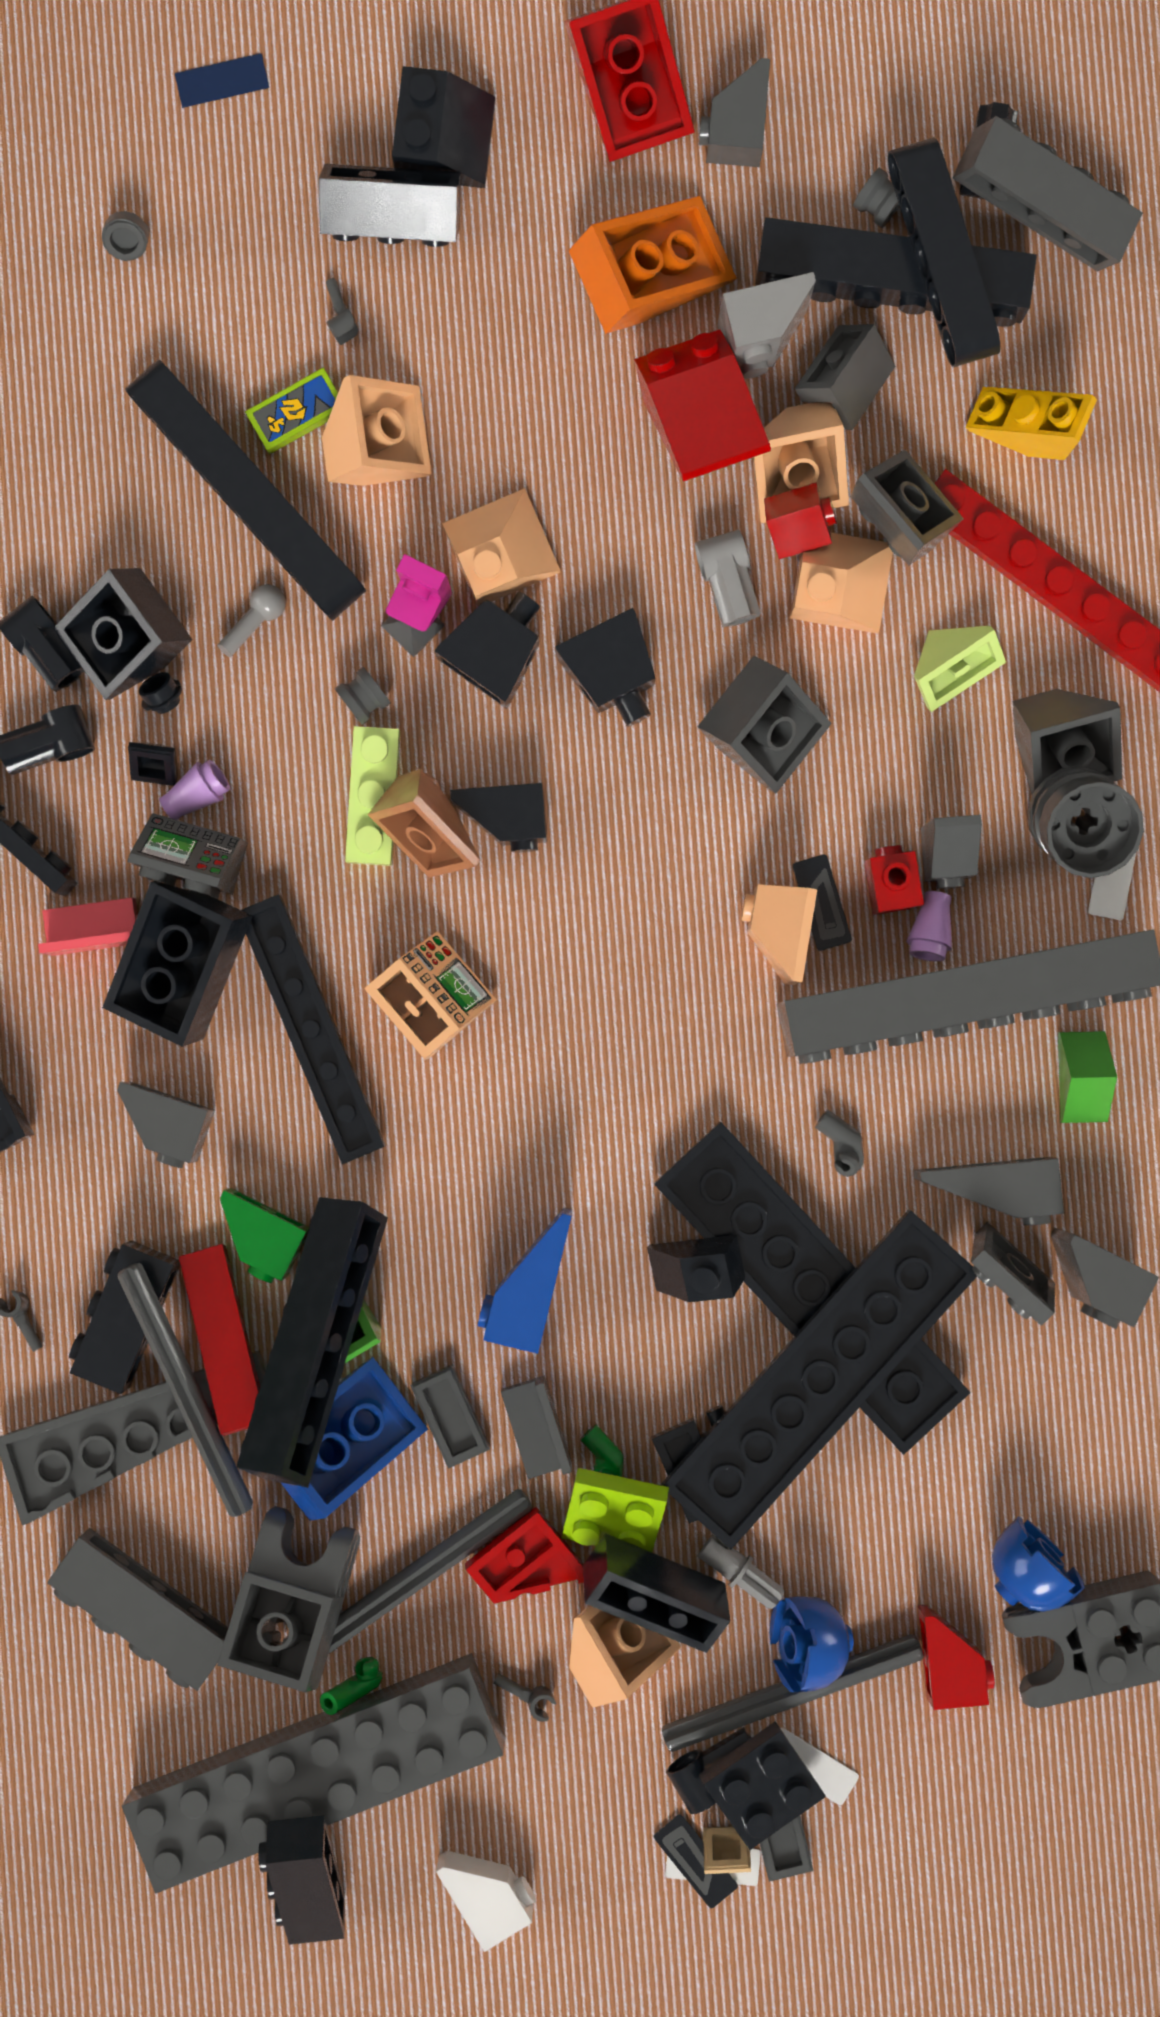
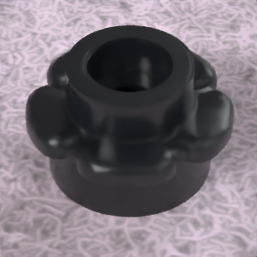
(160, 693)

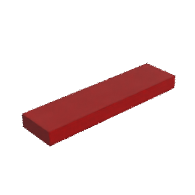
(221, 1336)

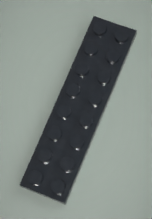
(797, 1270)
(819, 1379)

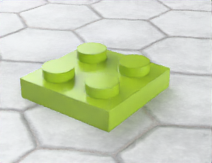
(615, 1507)

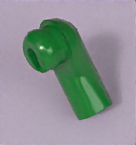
(607, 1455)
(352, 1689)

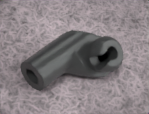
(846, 1141)

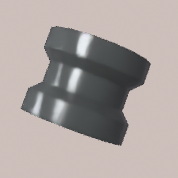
(878, 198)
(362, 695)

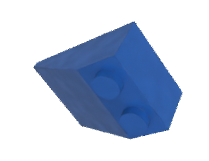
(523, 1298)
(363, 1435)

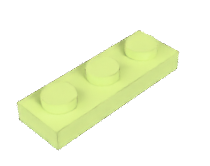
(372, 773)

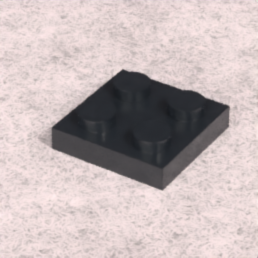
(762, 1785)

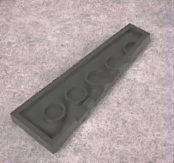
(93, 1445)

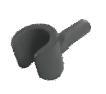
(343, 324)
(21, 1319)
(528, 1695)

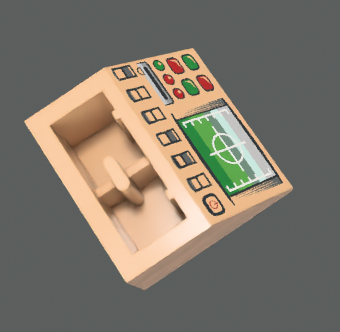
(430, 994)

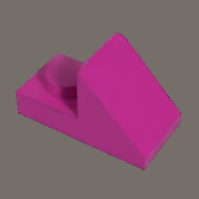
(419, 594)

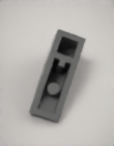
(1014, 1187)

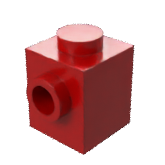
(799, 520)
(893, 880)

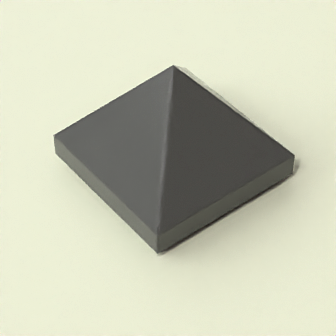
(410, 638)

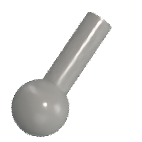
(266, 604)

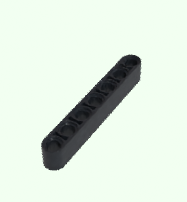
(245, 489)

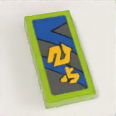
(293, 411)

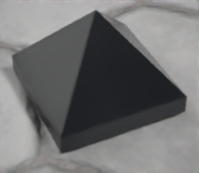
(152, 763)

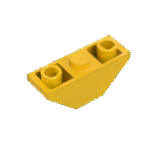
(1031, 420)

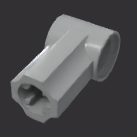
(725, 565)

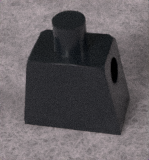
(493, 647)
(611, 666)

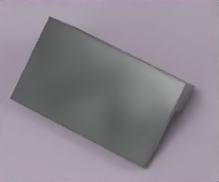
(848, 372)
(536, 1427)

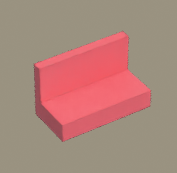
(88, 926)

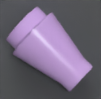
(195, 790)
(932, 928)

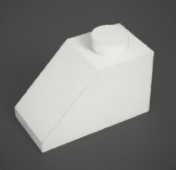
(487, 1896)

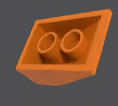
(650, 262)

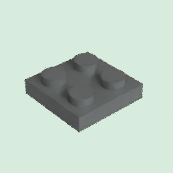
(1003, 1265)

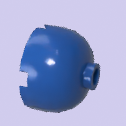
(1032, 1569)
(811, 1643)

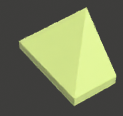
(956, 661)

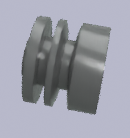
(1098, 840)

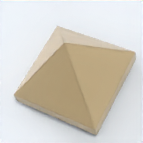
(725, 1851)

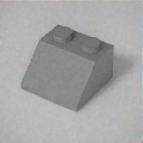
(763, 319)

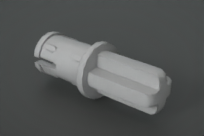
(740, 1571)

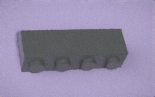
(1047, 193)
(140, 1609)

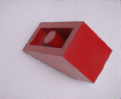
(952, 1665)

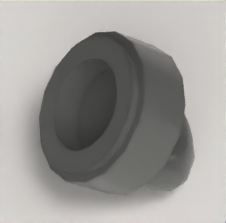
(125, 235)

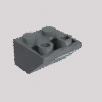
(190, 853)

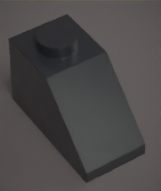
(507, 813)
(698, 1268)

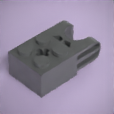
(291, 1592)
(1086, 1652)

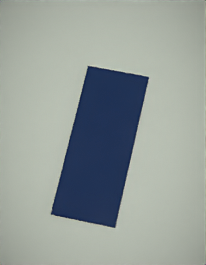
(221, 80)

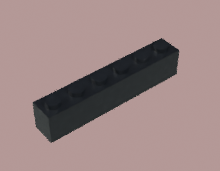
(883, 268)
(312, 1342)

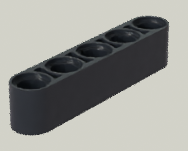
(943, 252)

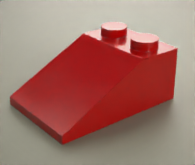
(630, 76)
(701, 405)

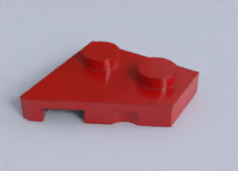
(525, 1560)

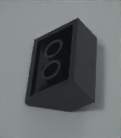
(177, 962)

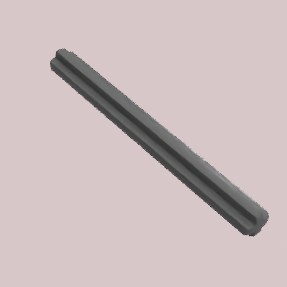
(185, 1389)
(430, 1566)
(778, 1698)

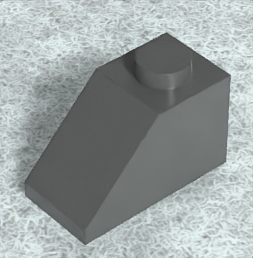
(738, 119)
(951, 850)
(167, 1123)

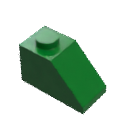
(263, 1235)

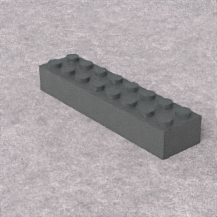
(976, 992)
(314, 1768)

